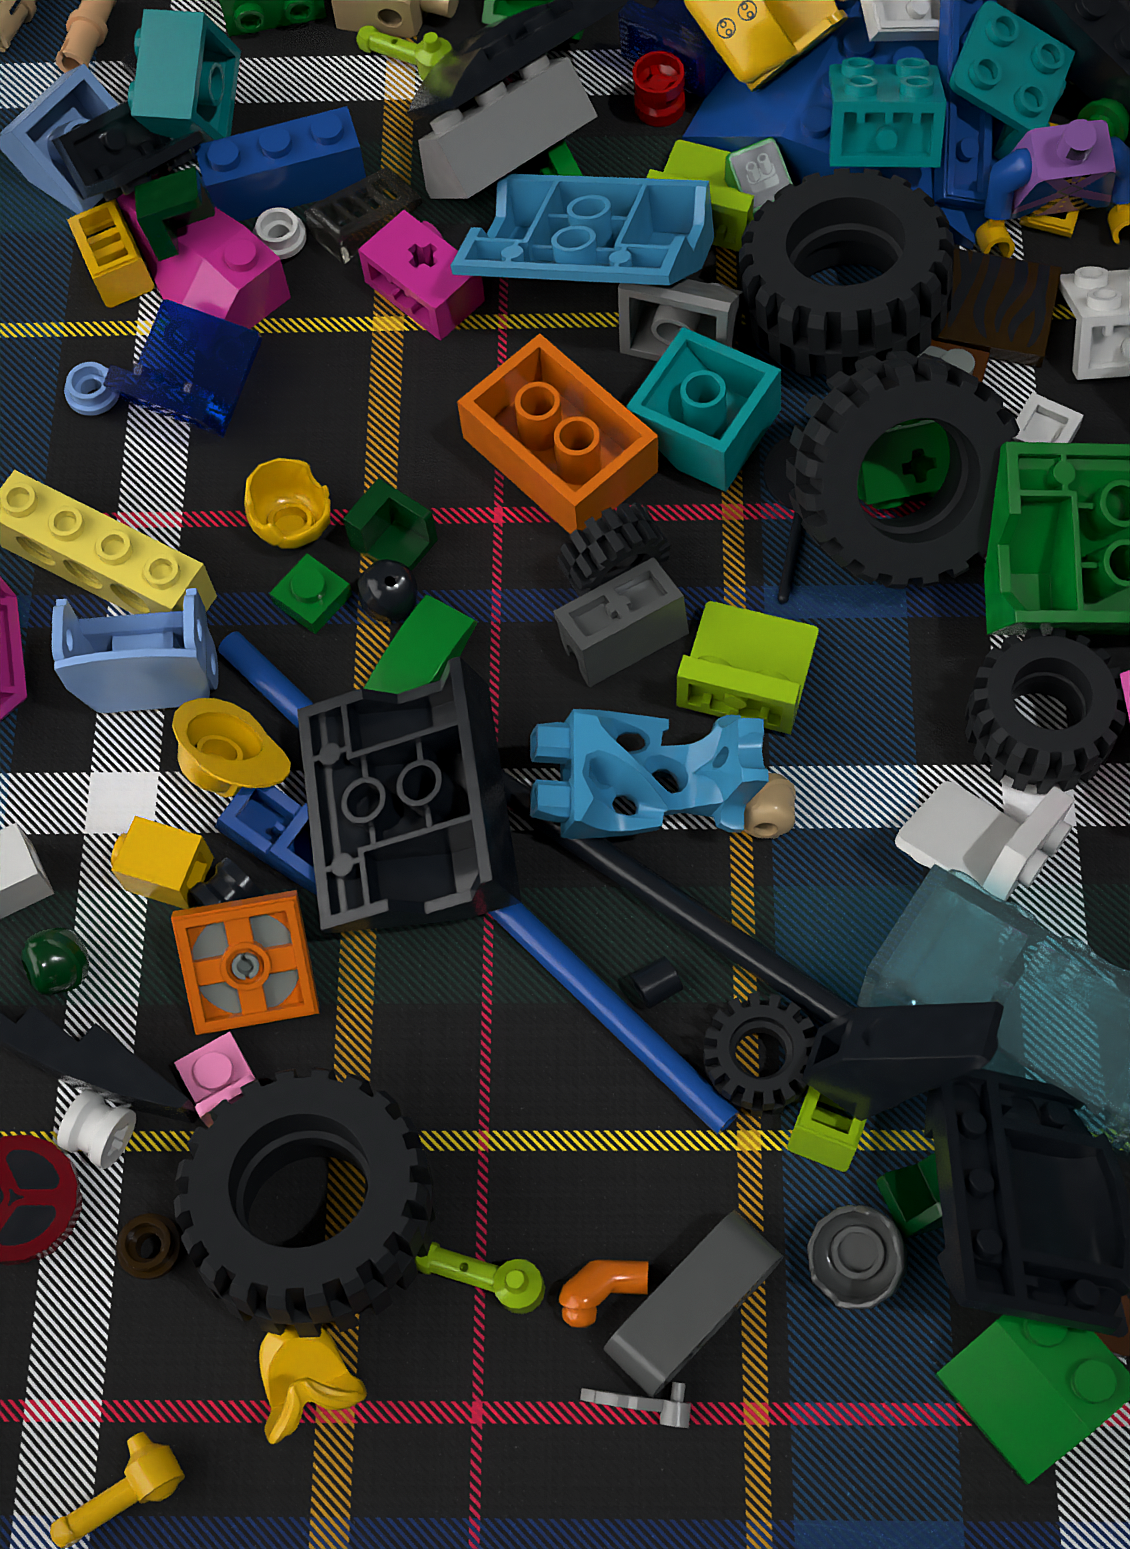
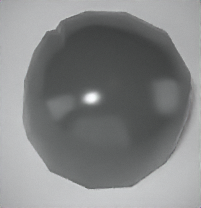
(857, 1257)

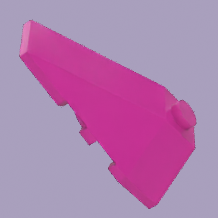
(218, 268)

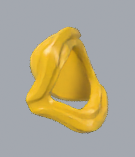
(303, 1372)

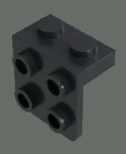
(120, 153)

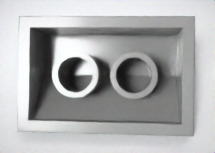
(503, 128)

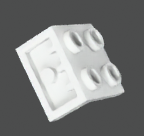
(1102, 321)

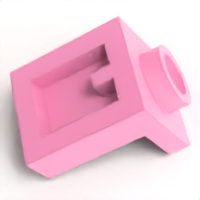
(215, 1074)

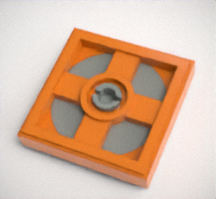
(245, 962)

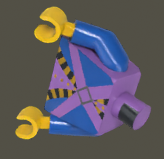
(1057, 173)

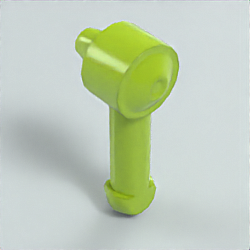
(423, 55)
(515, 1283)

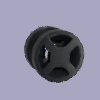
(225, 886)

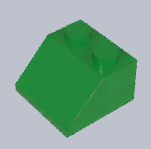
(1036, 1389)

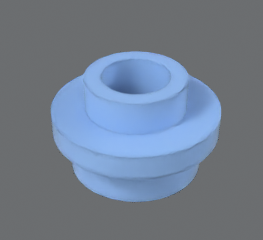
(81, 381)

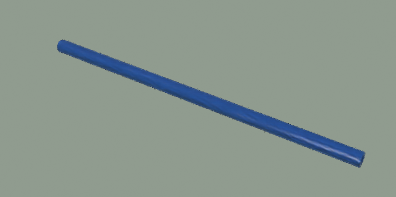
(532, 935)

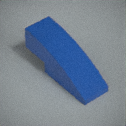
(272, 830)

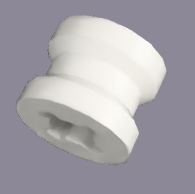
(96, 1129)

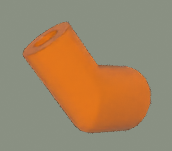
(593, 1285)

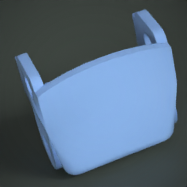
(135, 658)

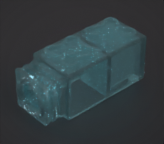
(1060, 1000)

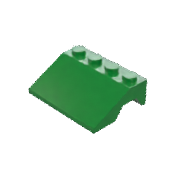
(1060, 540)

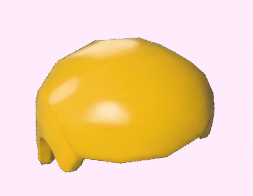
(286, 503)

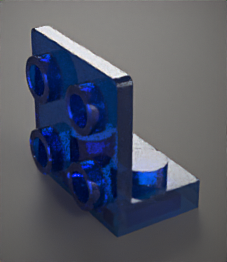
(672, 30)
(189, 368)

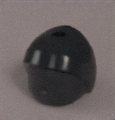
(387, 591)

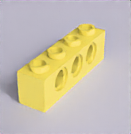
(96, 550)

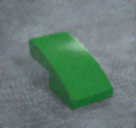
(422, 647)

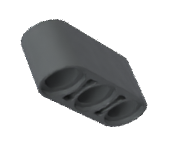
(693, 1303)

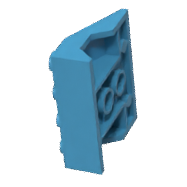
(592, 230)

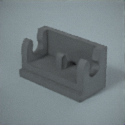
(622, 621)

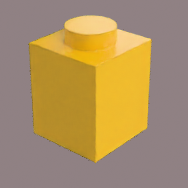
(160, 862)

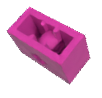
(413, 271)

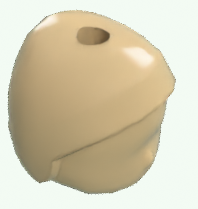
(771, 809)

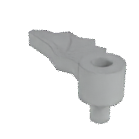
(673, 1411)

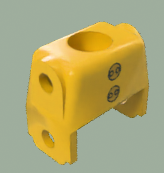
(764, 35)

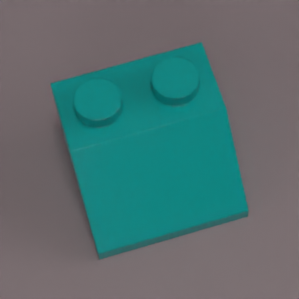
(184, 75)
(708, 406)

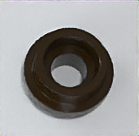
(135, 1233)

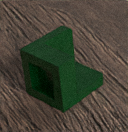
(171, 204)
(390, 526)
(913, 1197)

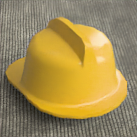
(226, 748)

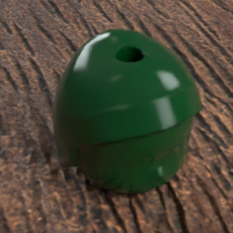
(55, 961)

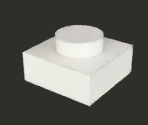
(1047, 421)

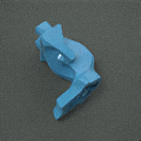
(712, 775)

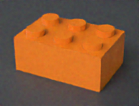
(558, 435)

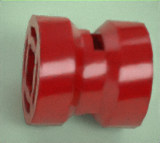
(659, 88)

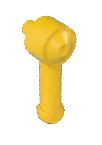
(150, 1476)

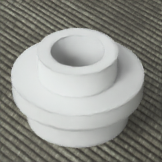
(283, 223)

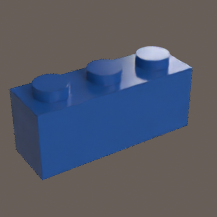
(282, 164)

